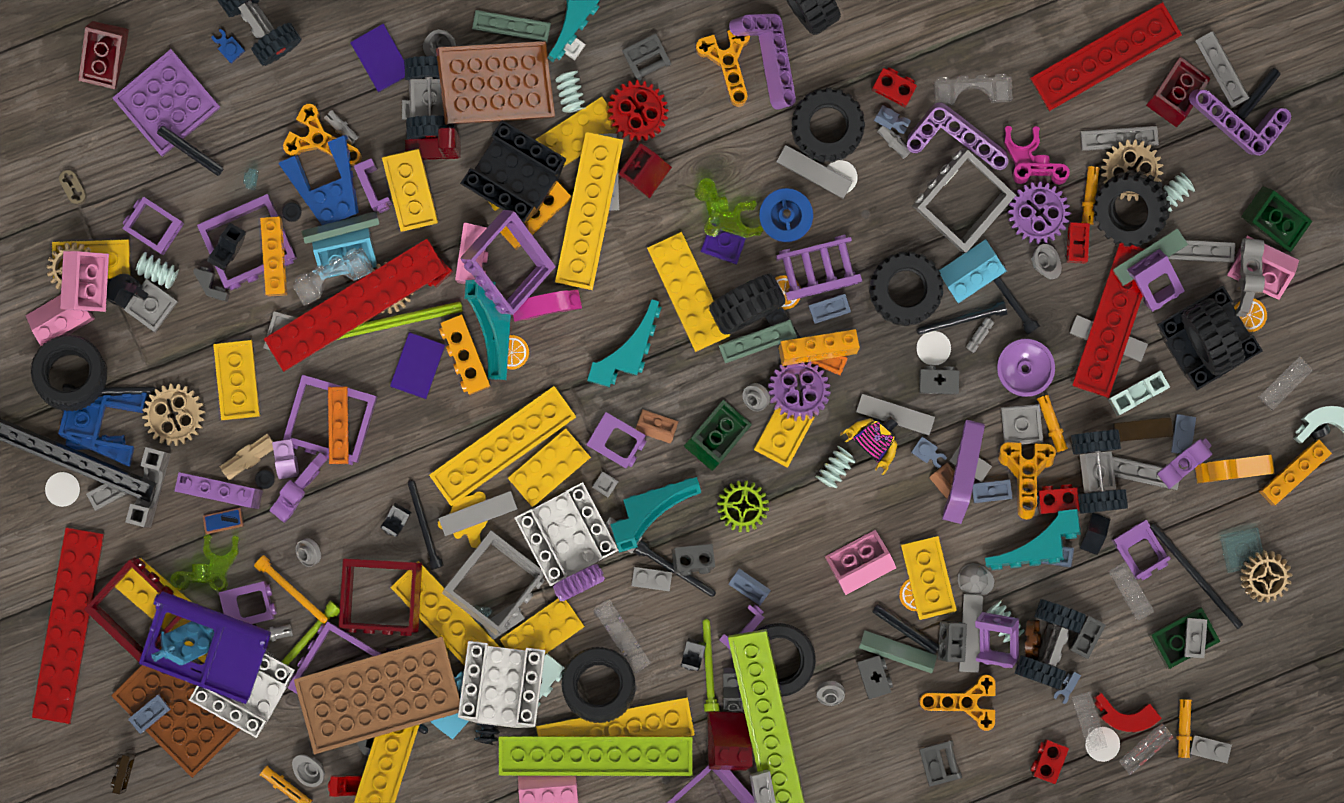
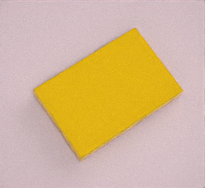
(782, 437)

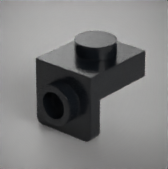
(395, 520)
(693, 654)

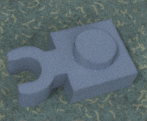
(926, 450)

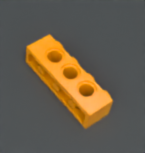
(561, 198)
(273, 256)
(458, 325)
(818, 347)
(1295, 472)

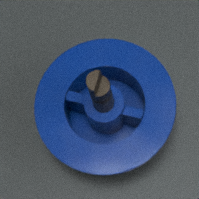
(786, 215)

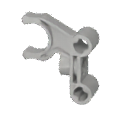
(1250, 282)

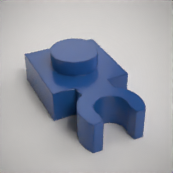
(229, 48)

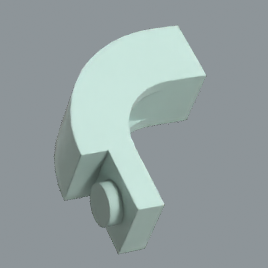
(1329, 415)

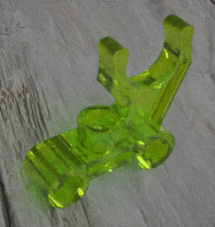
(719, 212)
(209, 572)

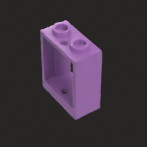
(169, 235)

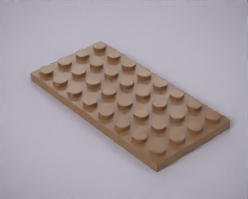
(378, 695)

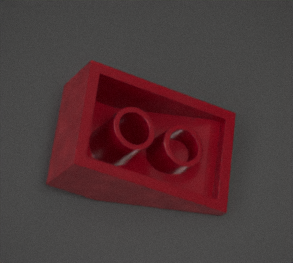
(102, 54)
(1172, 95)
(728, 741)

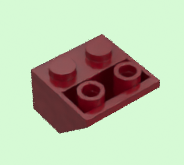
(644, 170)

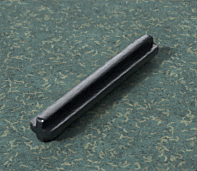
(1258, 93)
(190, 150)
(905, 629)

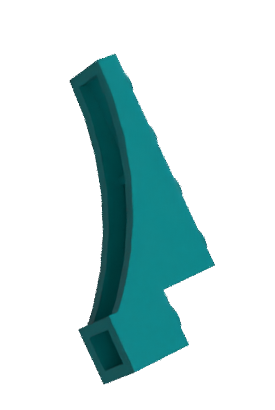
(575, 19)
(494, 328)
(630, 355)
(647, 507)
(1043, 548)

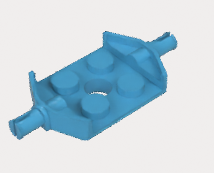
(175, 649)

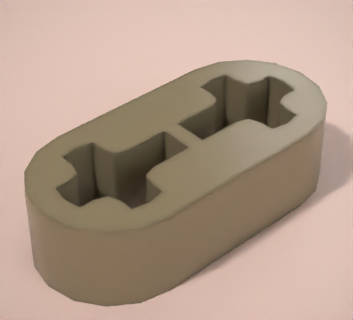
(69, 189)

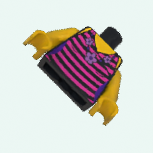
(875, 439)

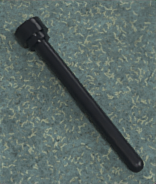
(997, 309)
(1029, 324)
(117, 390)
(643, 549)
(434, 560)

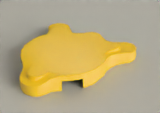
(472, 532)

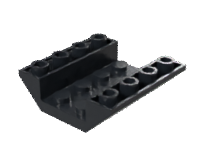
(515, 172)
(1184, 353)

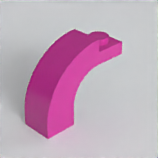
(548, 304)

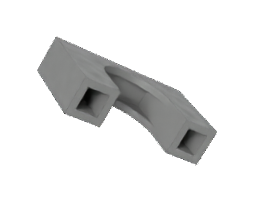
(155, 467)

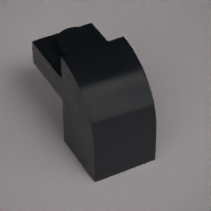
(227, 247)
(122, 288)

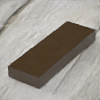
(1144, 429)

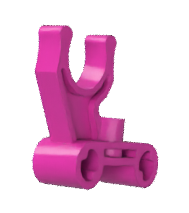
(1032, 165)

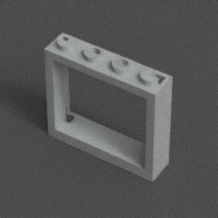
(987, 217)
(515, 556)

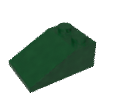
(1276, 218)
(717, 435)

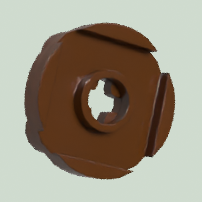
(1033, 639)

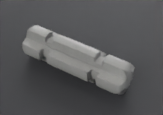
(980, 335)

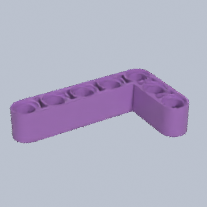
(774, 54)
(1237, 125)
(958, 133)
(964, 472)

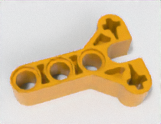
(717, 56)
(307, 143)
(1018, 464)
(1234, 468)
(973, 710)

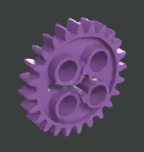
(1026, 224)
(816, 388)

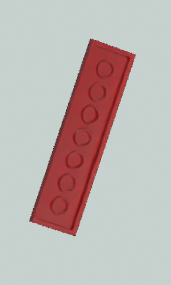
(1105, 56)
(1109, 330)

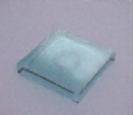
(1239, 546)

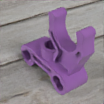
(1192, 456)
(293, 491)

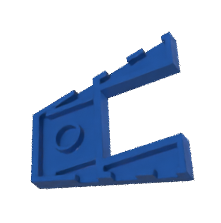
(333, 200)
(85, 425)

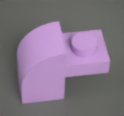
(285, 459)

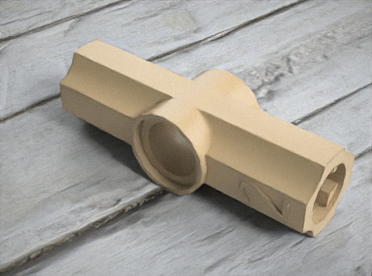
(247, 457)

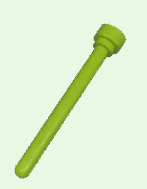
(331, 610)
(711, 702)

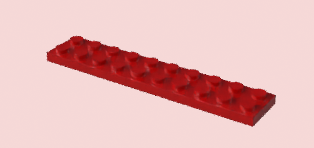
(355, 305)
(67, 626)

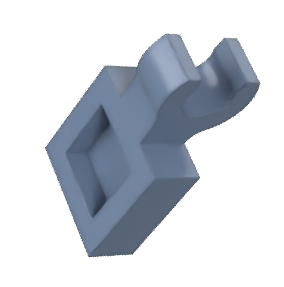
(890, 119)
(1070, 682)

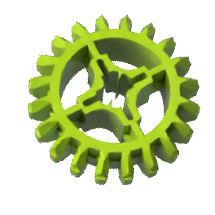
(740, 522)

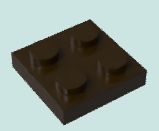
(124, 766)

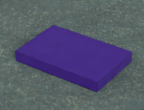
(380, 57)
(417, 365)

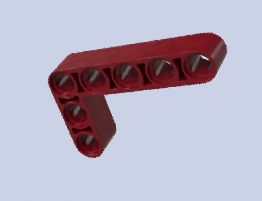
(444, 147)

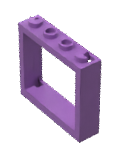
(231, 215)
(529, 244)
(312, 448)
(218, 490)
(315, 645)
(726, 777)

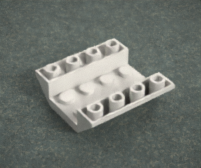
(566, 534)
(501, 685)
(266, 693)

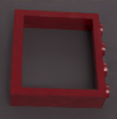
(347, 592)
(110, 625)

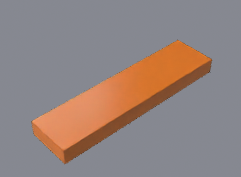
(338, 425)

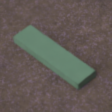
(511, 26)
(340, 227)
(1168, 245)
(757, 341)
(898, 651)

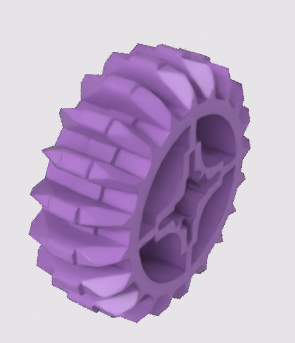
(578, 582)

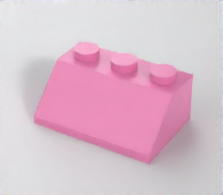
(469, 236)
(1276, 268)
(84, 281)
(52, 321)
(860, 562)
(548, 789)

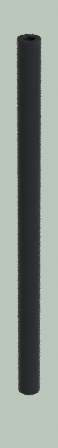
(1196, 576)

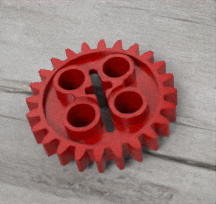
(652, 103)

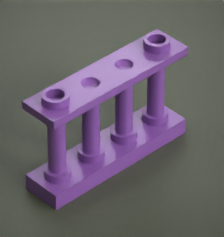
(813, 286)

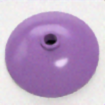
(1039, 363)

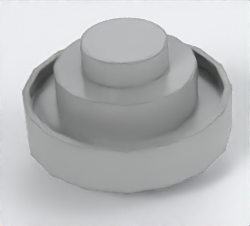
(756, 397)
(308, 552)
(830, 693)

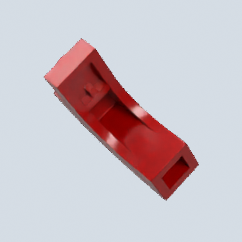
(1134, 722)
(344, 785)

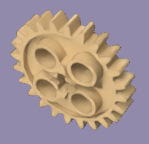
(1117, 159)
(158, 421)

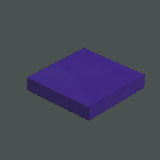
(724, 246)

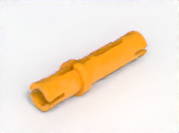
(1090, 194)
(1052, 423)
(1184, 728)
(267, 773)

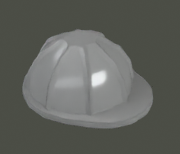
(437, 39)
(1046, 261)
(975, 580)
(308, 770)

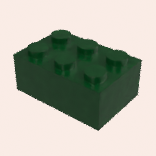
(1171, 638)

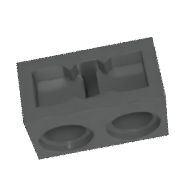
(692, 554)
(1086, 640)
(952, 641)

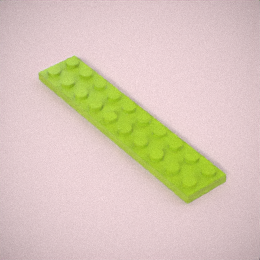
(766, 713)
(594, 756)

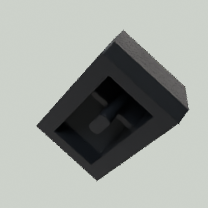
(1095, 534)

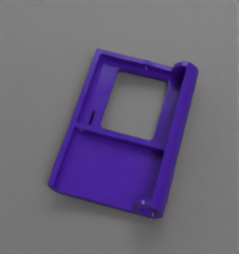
(232, 656)

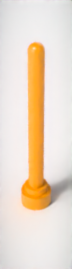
(263, 564)

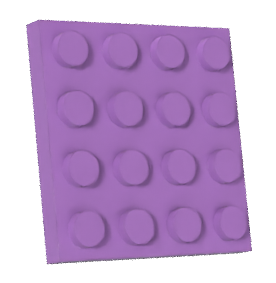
(166, 97)

